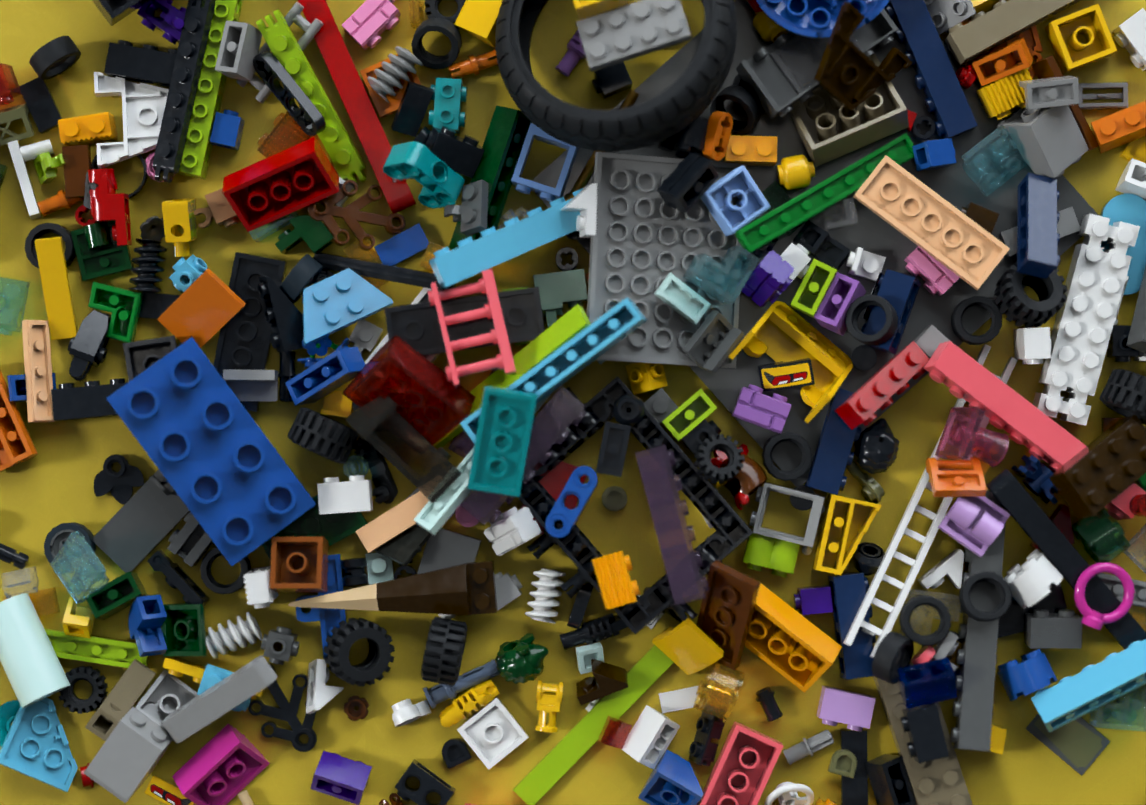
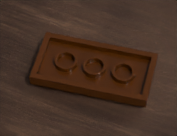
(728, 610)

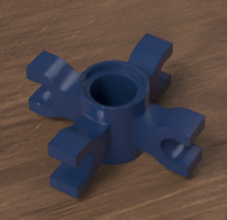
(1037, 479)

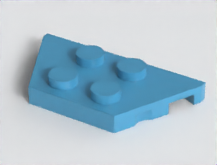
(338, 304)

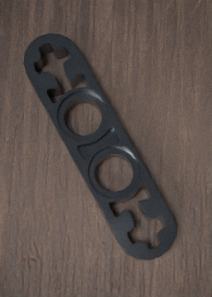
(271, 71)

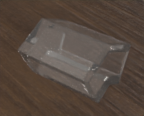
(20, 582)

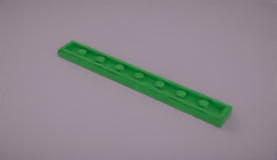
(821, 196)

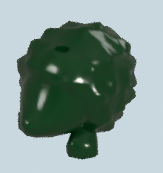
(521, 660)

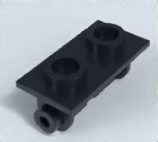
(702, 750)

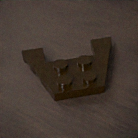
(847, 70)

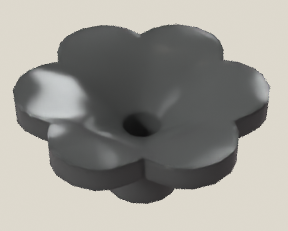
(152, 229)

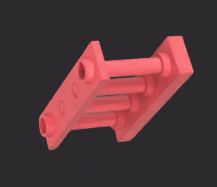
(496, 336)

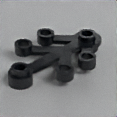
(288, 712)

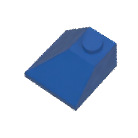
(672, 783)

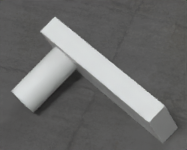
(19, 157)

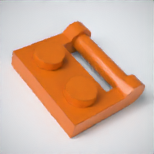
(956, 477)

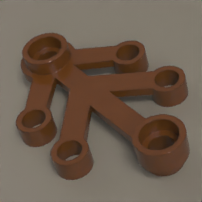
(352, 215)

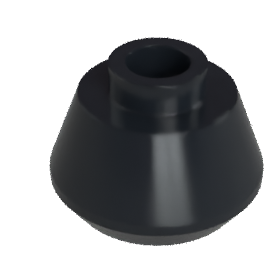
(868, 558)

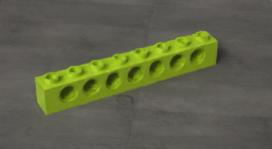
(208, 95)

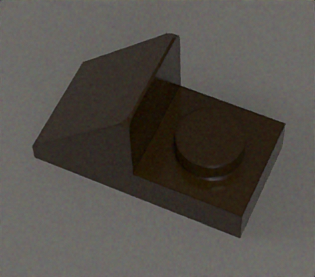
(605, 681)

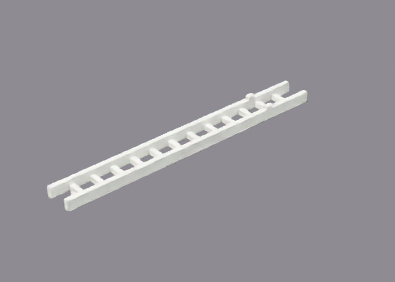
(902, 529)

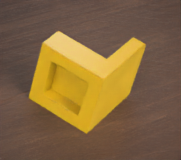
(337, 405)
(78, 620)

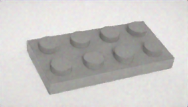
(632, 31)

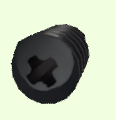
(148, 266)

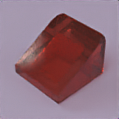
(614, 732)

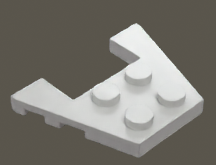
(142, 117)

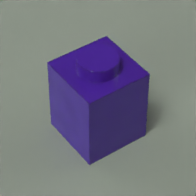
(813, 600)

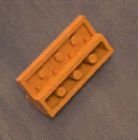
(15, 440)

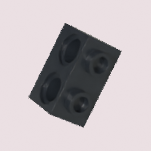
(428, 783)

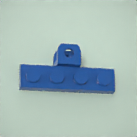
(328, 617)

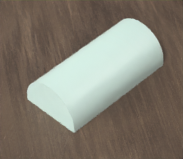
(28, 653)

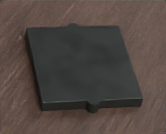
(405, 546)

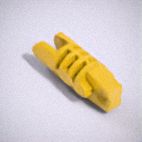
(468, 703)

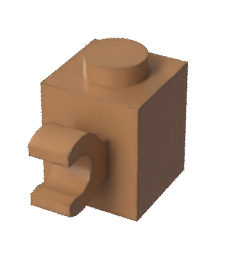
(218, 209)

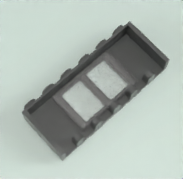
(788, 66)

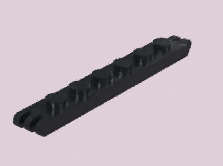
(183, 89)

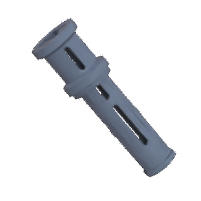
(467, 680)

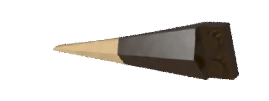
(449, 590)

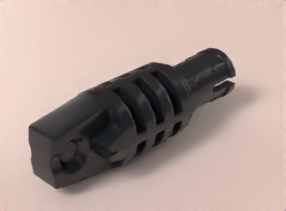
(594, 631)

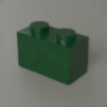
(116, 595)

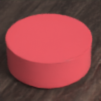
(923, 655)

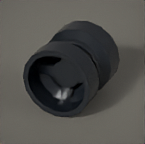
(354, 571)

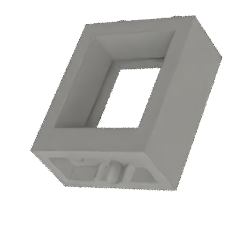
(813, 522)

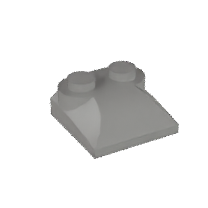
(164, 697)

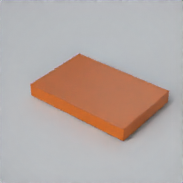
(201, 309)

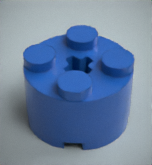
(1026, 676)

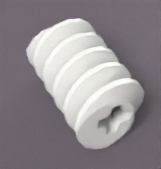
(545, 595)
(233, 634)

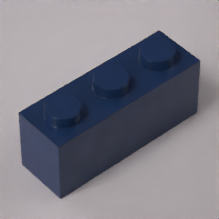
(901, 293)

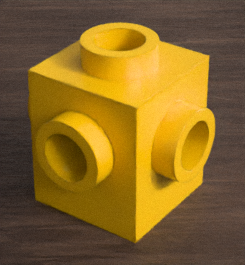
(646, 377)

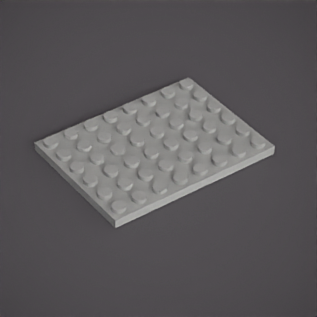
(640, 245)

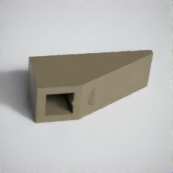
(120, 699)

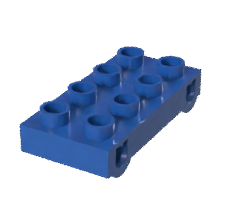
(211, 451)

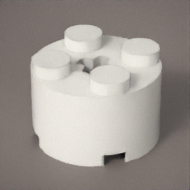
(1032, 579)

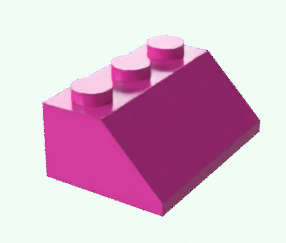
(220, 768)

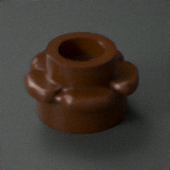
(349, 709)

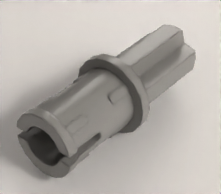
(808, 746)

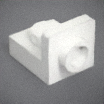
(865, 264)

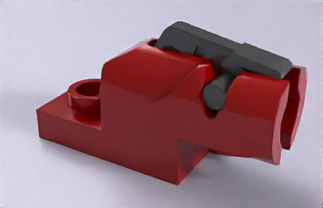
(107, 205)

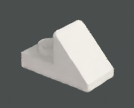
(586, 204)
(950, 566)
(317, 692)

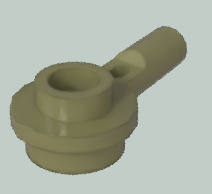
(871, 488)

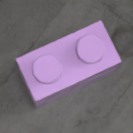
(846, 708)

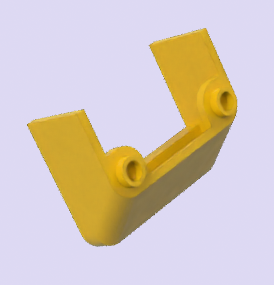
(789, 338)

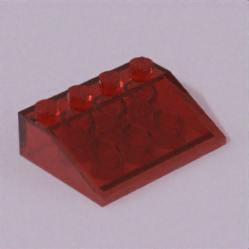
(415, 386)

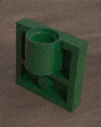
(98, 252)

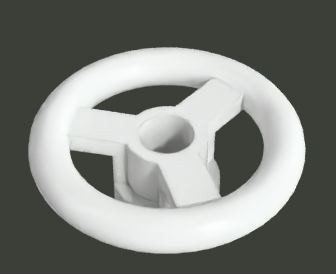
(787, 794)

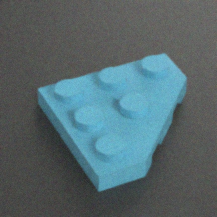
(39, 746)

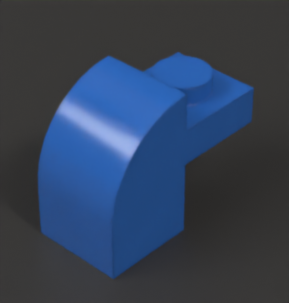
(145, 624)

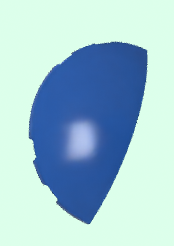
(816, 17)

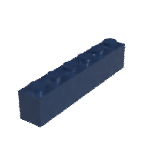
(932, 67)

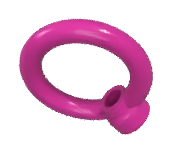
(1096, 619)

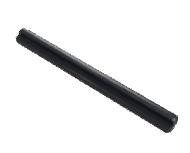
(379, 271)

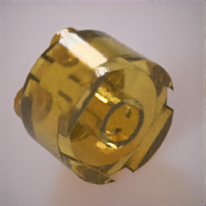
(718, 690)

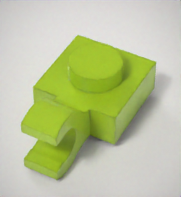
(47, 167)

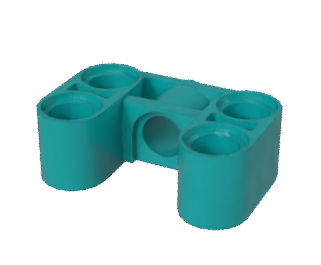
(417, 162)

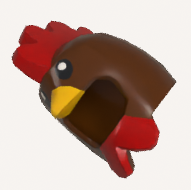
(746, 481)

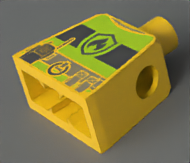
(180, 213)

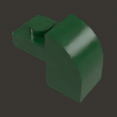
(307, 229)

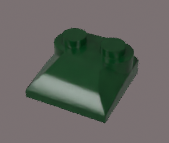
(185, 630)

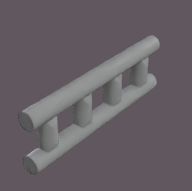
(310, 32)

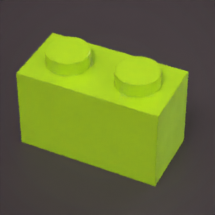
(813, 288)
(689, 415)

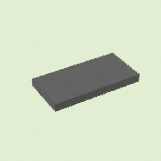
(140, 525)

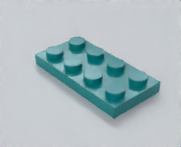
(502, 441)

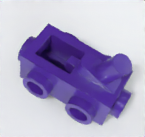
(170, 20)

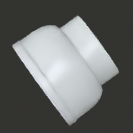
(406, 712)

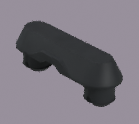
(385, 486)

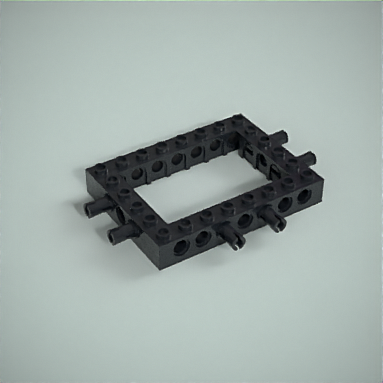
(728, 525)

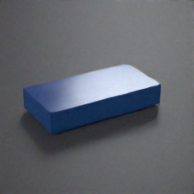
(402, 246)

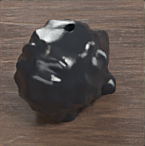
(876, 447)

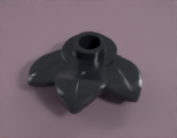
(118, 483)

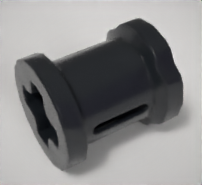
(566, 251)

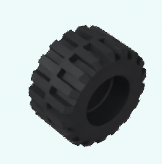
(1021, 307)
(1126, 394)
(322, 435)
(444, 651)
(377, 658)

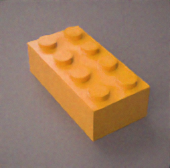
(789, 641)

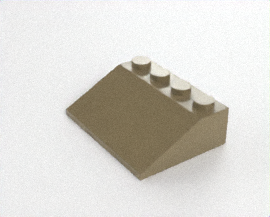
(833, 131)

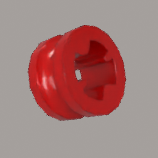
(78, 216)

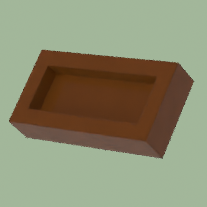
(77, 164)

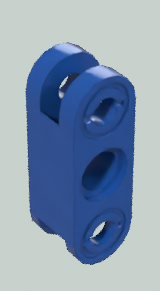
(570, 516)

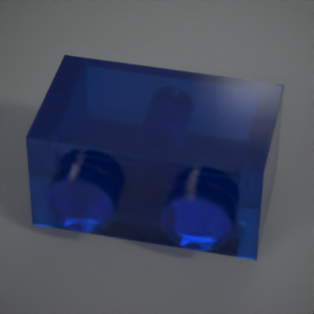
(927, 683)

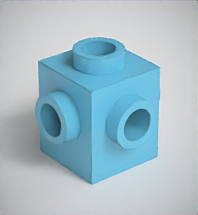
(187, 272)

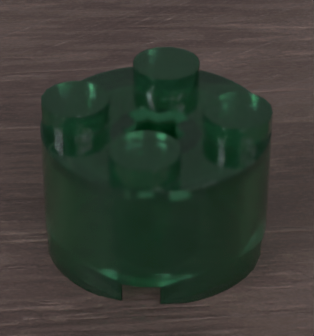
(1101, 537)

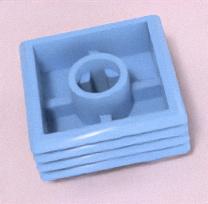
(750, 202)

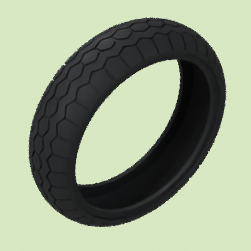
(618, 128)

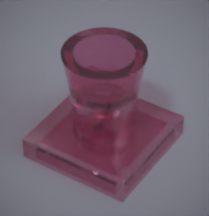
(965, 437)

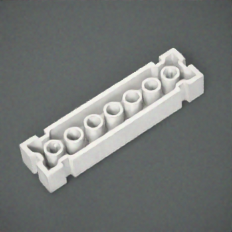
(1086, 318)

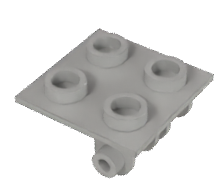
(949, 13)

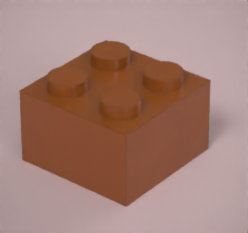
(299, 564)

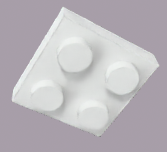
(492, 733)

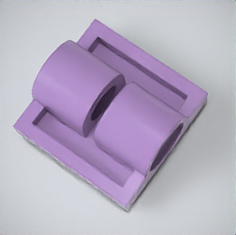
(974, 523)

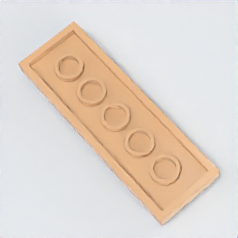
(931, 222)

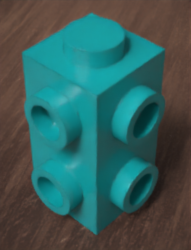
(447, 105)

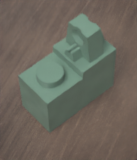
(560, 289)

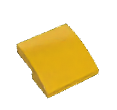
(688, 647)

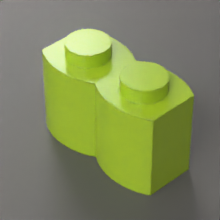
(770, 553)

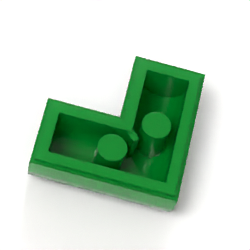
(123, 305)

